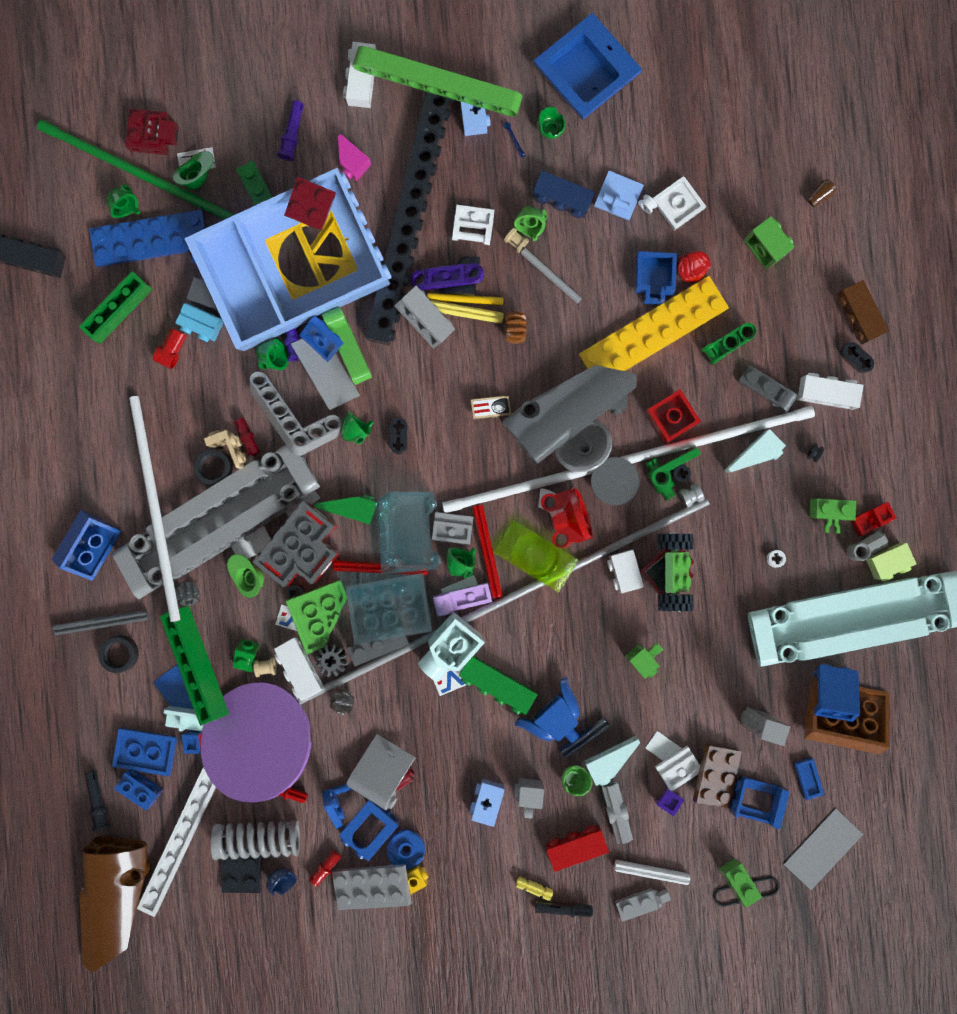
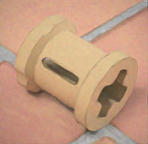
(516, 240)
(265, 667)

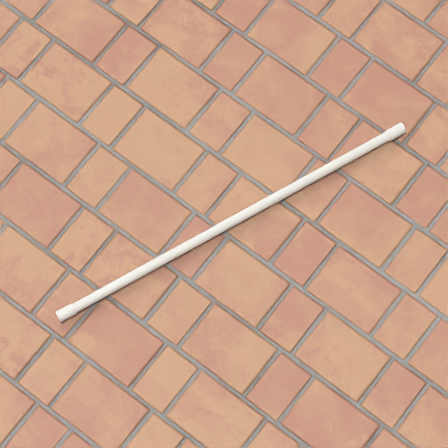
(796, 415)

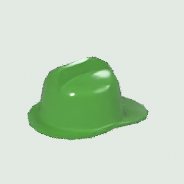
(245, 575)

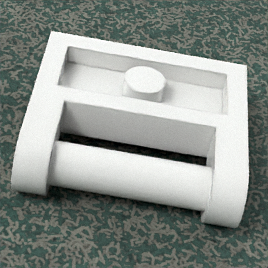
(473, 218)

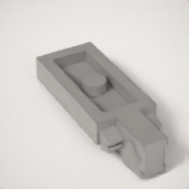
(641, 903)

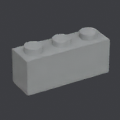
(425, 317)

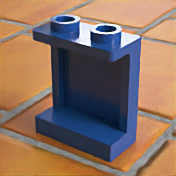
(837, 693)

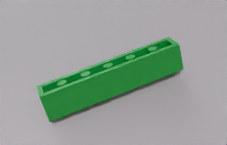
(195, 667)

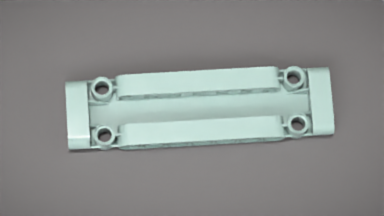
(855, 619)

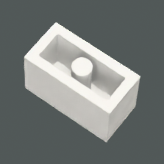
(625, 571)

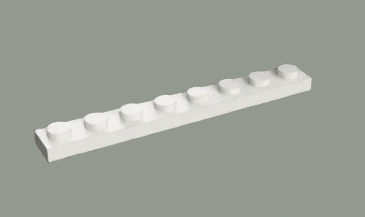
(177, 845)

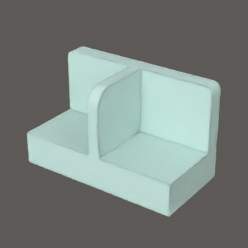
(182, 718)

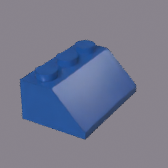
(86, 545)

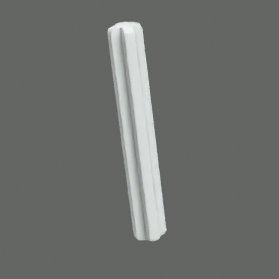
(652, 872)

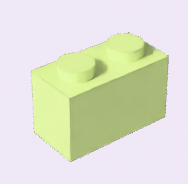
(891, 561)

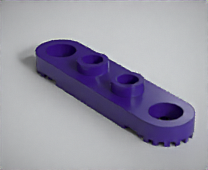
(447, 276)

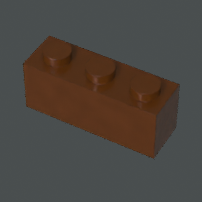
(862, 312)

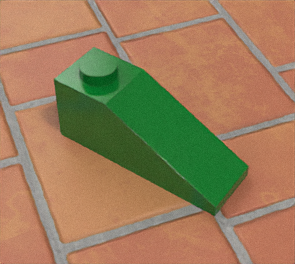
(354, 508)

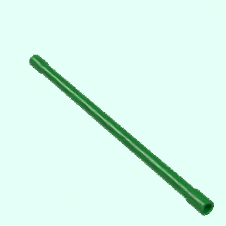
(54, 131)

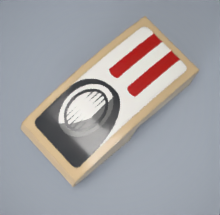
(491, 407)

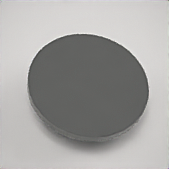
(615, 481)

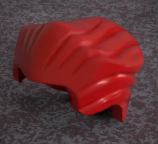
(693, 266)

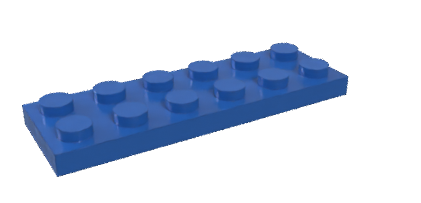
(145, 238)

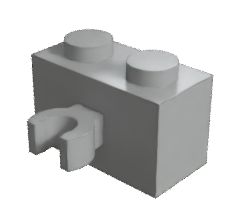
(529, 795)

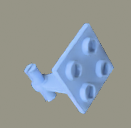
(618, 195)

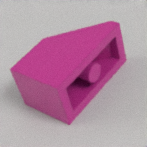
(352, 160)

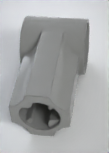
(867, 546)

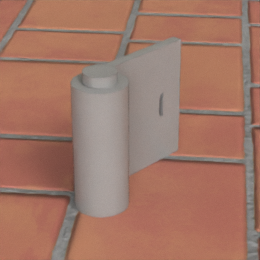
(379, 773)

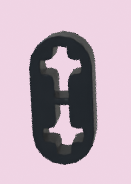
(860, 355)
(403, 435)

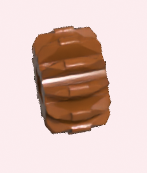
(515, 327)

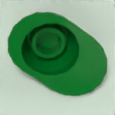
(195, 171)

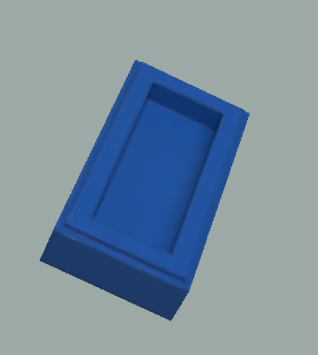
(808, 778)

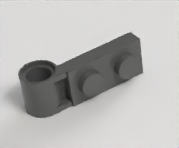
(768, 388)

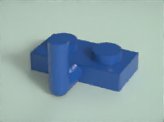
(331, 804)

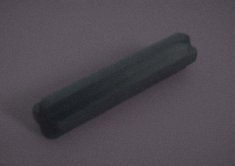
(585, 737)

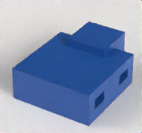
(655, 276)

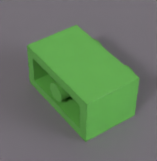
(740, 882)

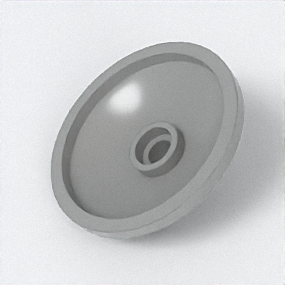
(594, 438)

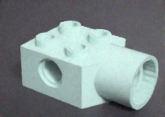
(450, 647)

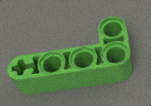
(349, 350)

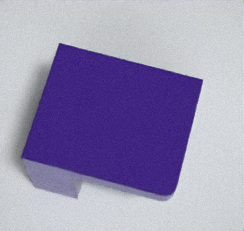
(669, 801)

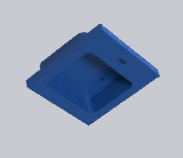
(585, 68)

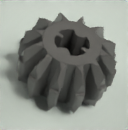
(326, 654)

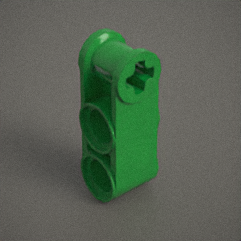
(718, 349)

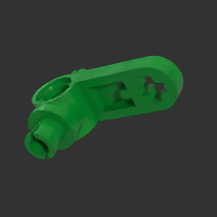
(666, 486)

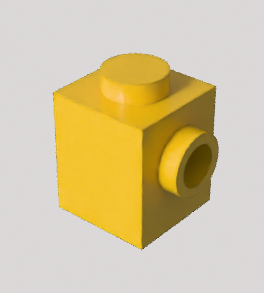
(417, 878)

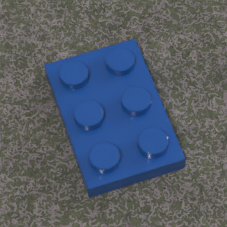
(144, 751)

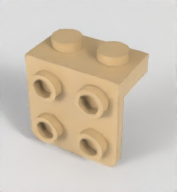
(218, 439)

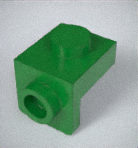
(245, 655)

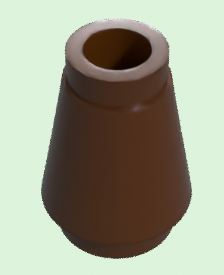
(822, 192)

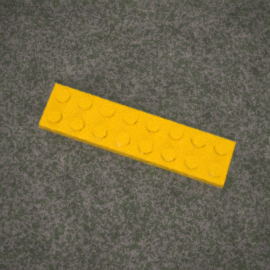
(657, 328)

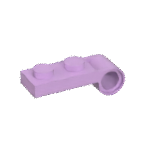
(461, 598)

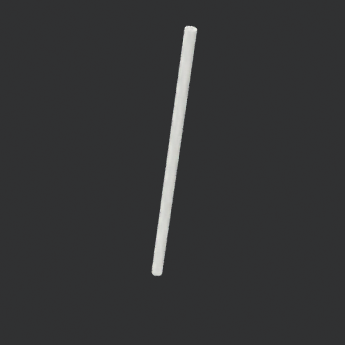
(154, 509)

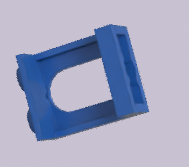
(778, 807)
(384, 815)

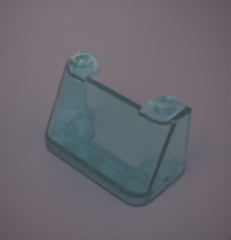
(406, 532)

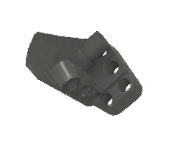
(567, 409)

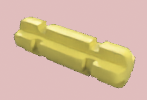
(534, 888)

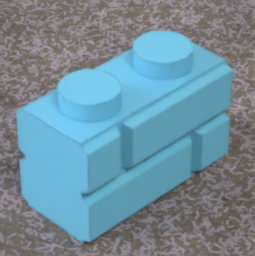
(200, 322)

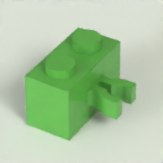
(832, 512)
(643, 659)

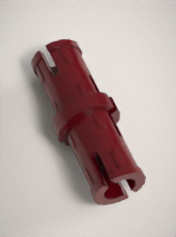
(246, 437)

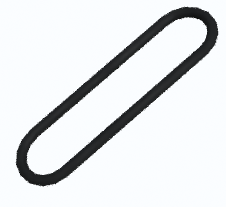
(754, 881)

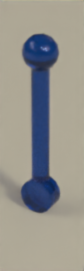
(507, 126)

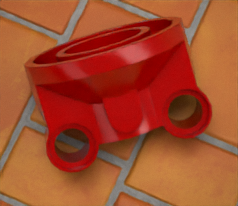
(569, 517)

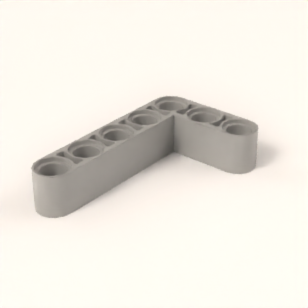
(287, 419)

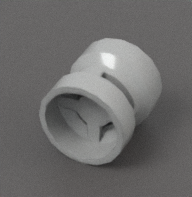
(689, 496)

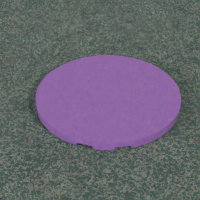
(258, 745)

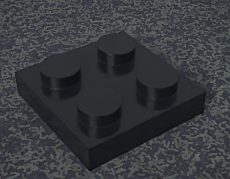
(242, 875)

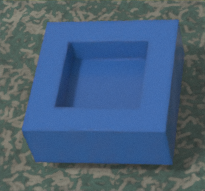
(192, 742)

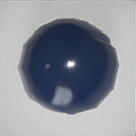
(281, 881)

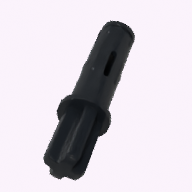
(564, 909)

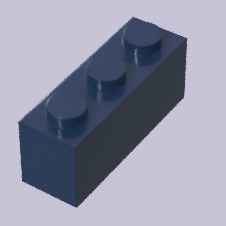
(563, 195)

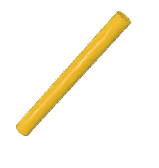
(465, 298)

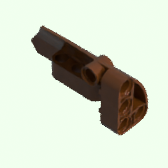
(110, 896)

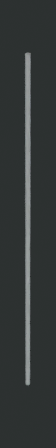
(512, 596)

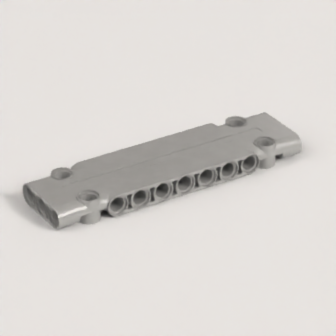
(217, 519)

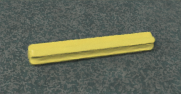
(469, 312)

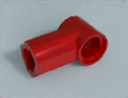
(168, 353)

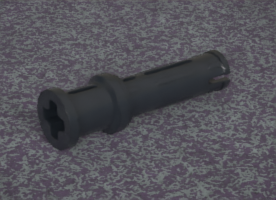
(97, 809)

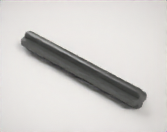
(100, 622)

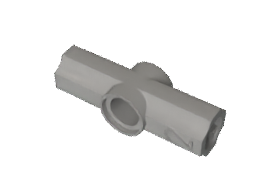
(617, 813)

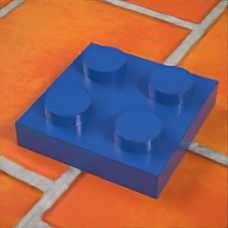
(321, 338)

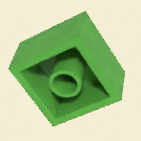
(769, 243)

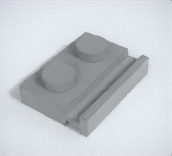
(452, 528)

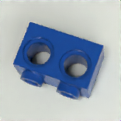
(138, 789)

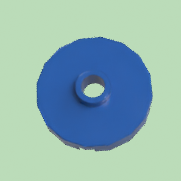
(406, 838)

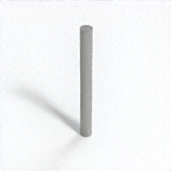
(550, 275)

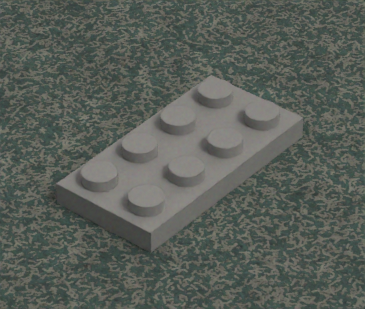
(371, 887)

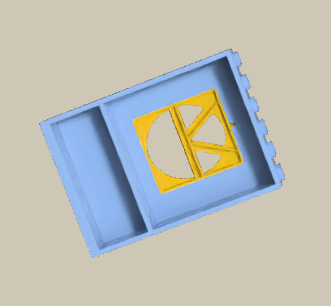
(244, 271)

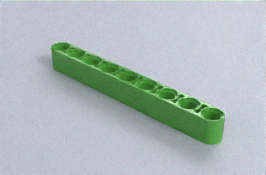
(437, 81)

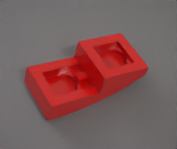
(873, 518)

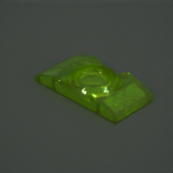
(536, 556)

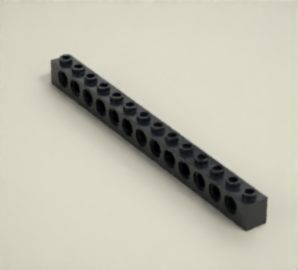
(402, 221)

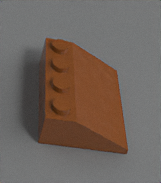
(866, 733)

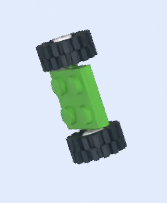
(676, 573)

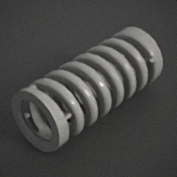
(292, 847)

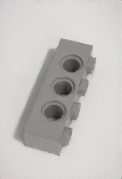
(765, 726)

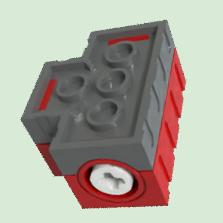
(300, 547)

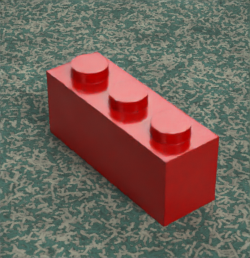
(576, 847)

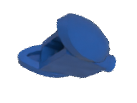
(556, 718)

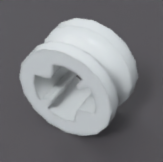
(647, 204)
(779, 554)

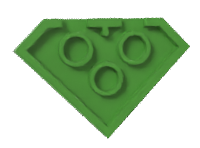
(317, 614)

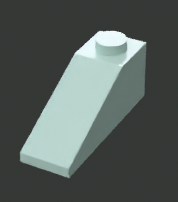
(764, 448)
(609, 762)

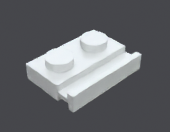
(678, 768)

